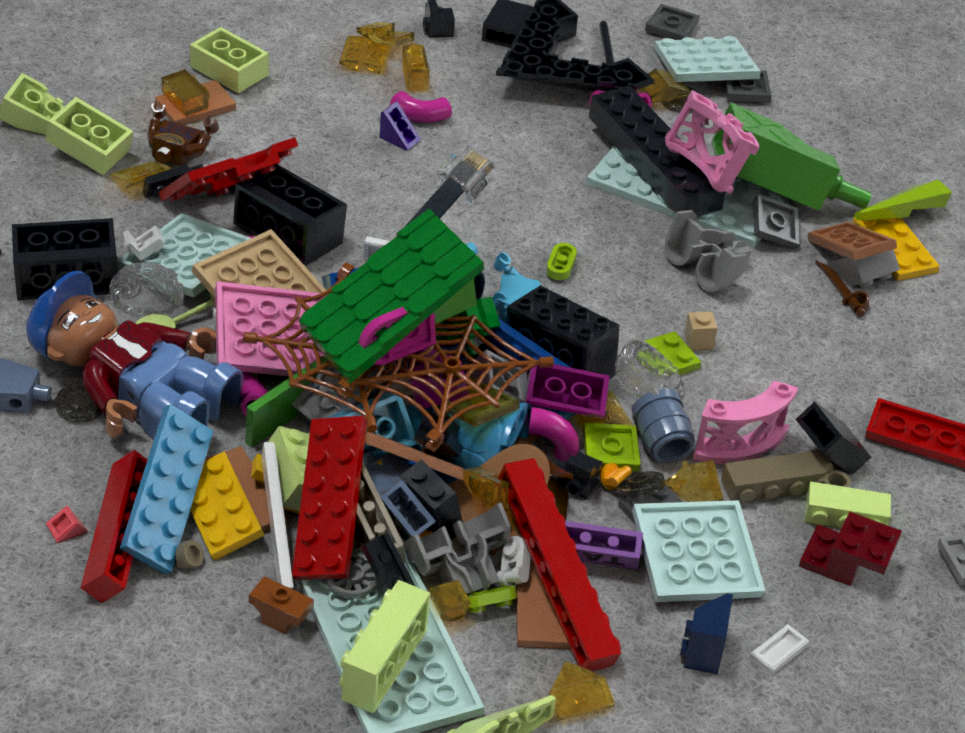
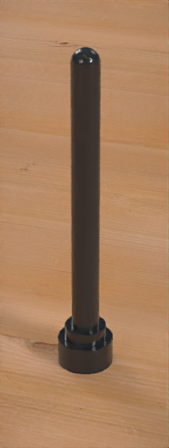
(606, 42)

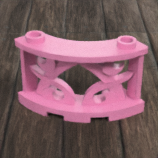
(735, 154)
(731, 416)

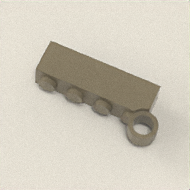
(779, 476)
(372, 514)

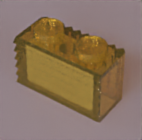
(415, 67)
(185, 92)

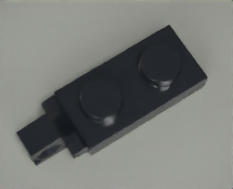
(159, 181)

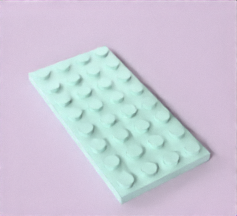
(620, 178)
(431, 686)

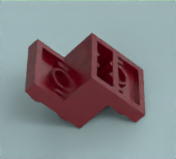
(857, 544)

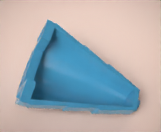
(485, 440)

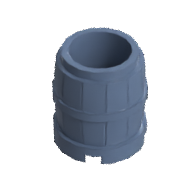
(663, 426)

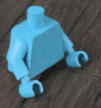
(511, 287)

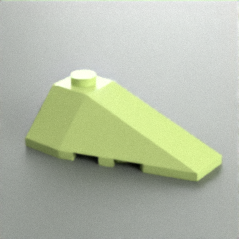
(29, 105)
(518, 719)

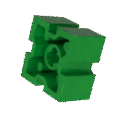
(484, 312)

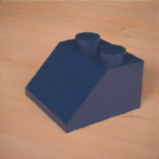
(707, 635)

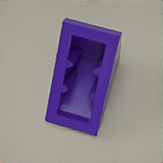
(397, 128)

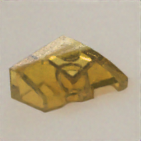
(488, 489)

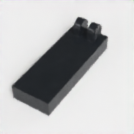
(386, 561)

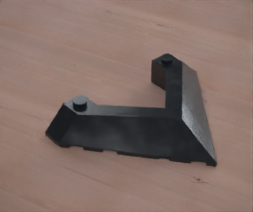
(534, 56)

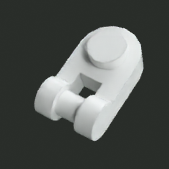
(514, 562)

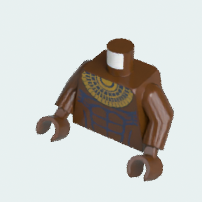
(176, 141)

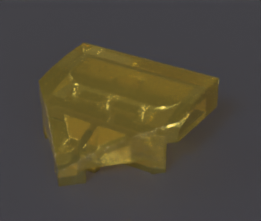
(696, 482)
(579, 692)

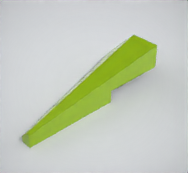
(920, 196)

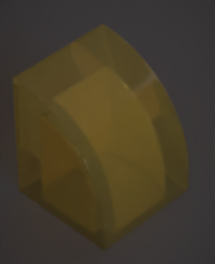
(450, 600)

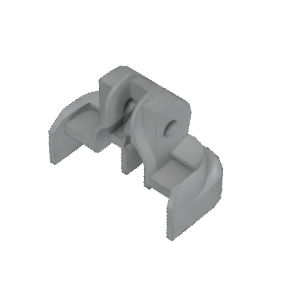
(722, 257)
(479, 536)

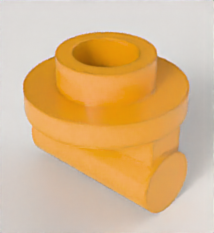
(612, 475)

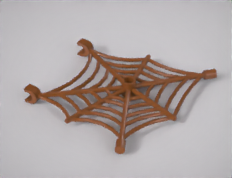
(268, 340)
(451, 372)

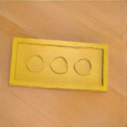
(910, 253)
(223, 509)

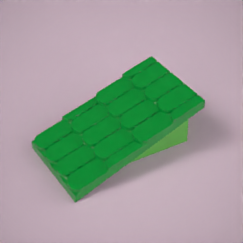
(419, 270)

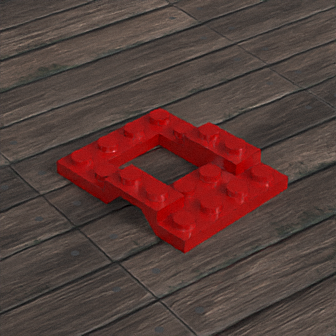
(225, 174)

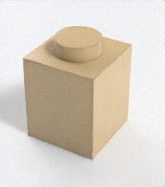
(700, 331)

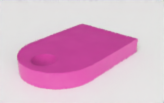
(418, 339)

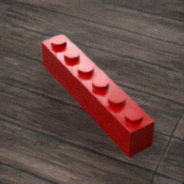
(108, 564)

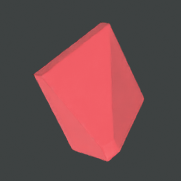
(65, 525)

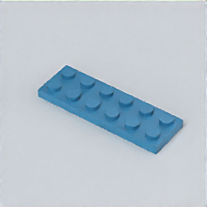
(167, 489)

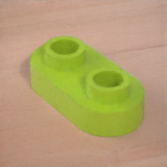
(561, 261)
(501, 596)

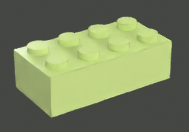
(384, 646)

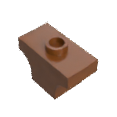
(280, 605)

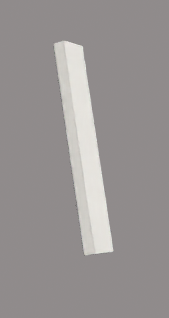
(276, 515)

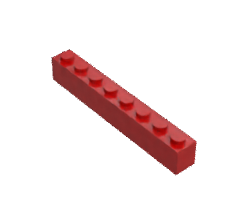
(559, 566)

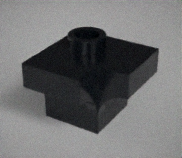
(438, 20)
(450, 446)
(585, 472)

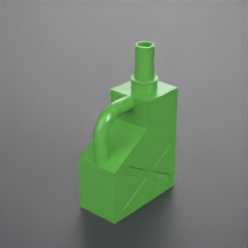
(789, 164)

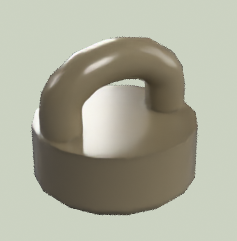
(188, 555)

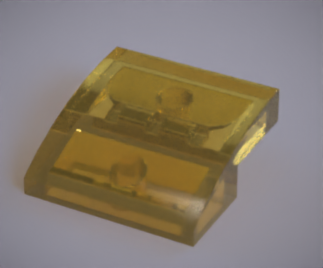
(385, 33)
(363, 52)

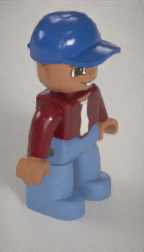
(130, 366)

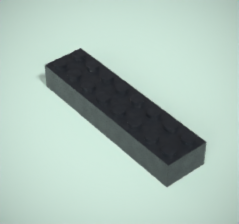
(641, 139)

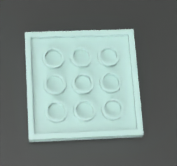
(706, 59)
(187, 243)
(698, 551)

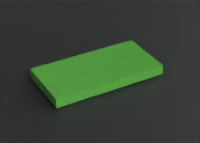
(274, 409)

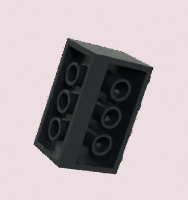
(295, 210)
(53, 249)
(566, 330)

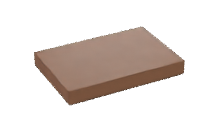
(218, 103)

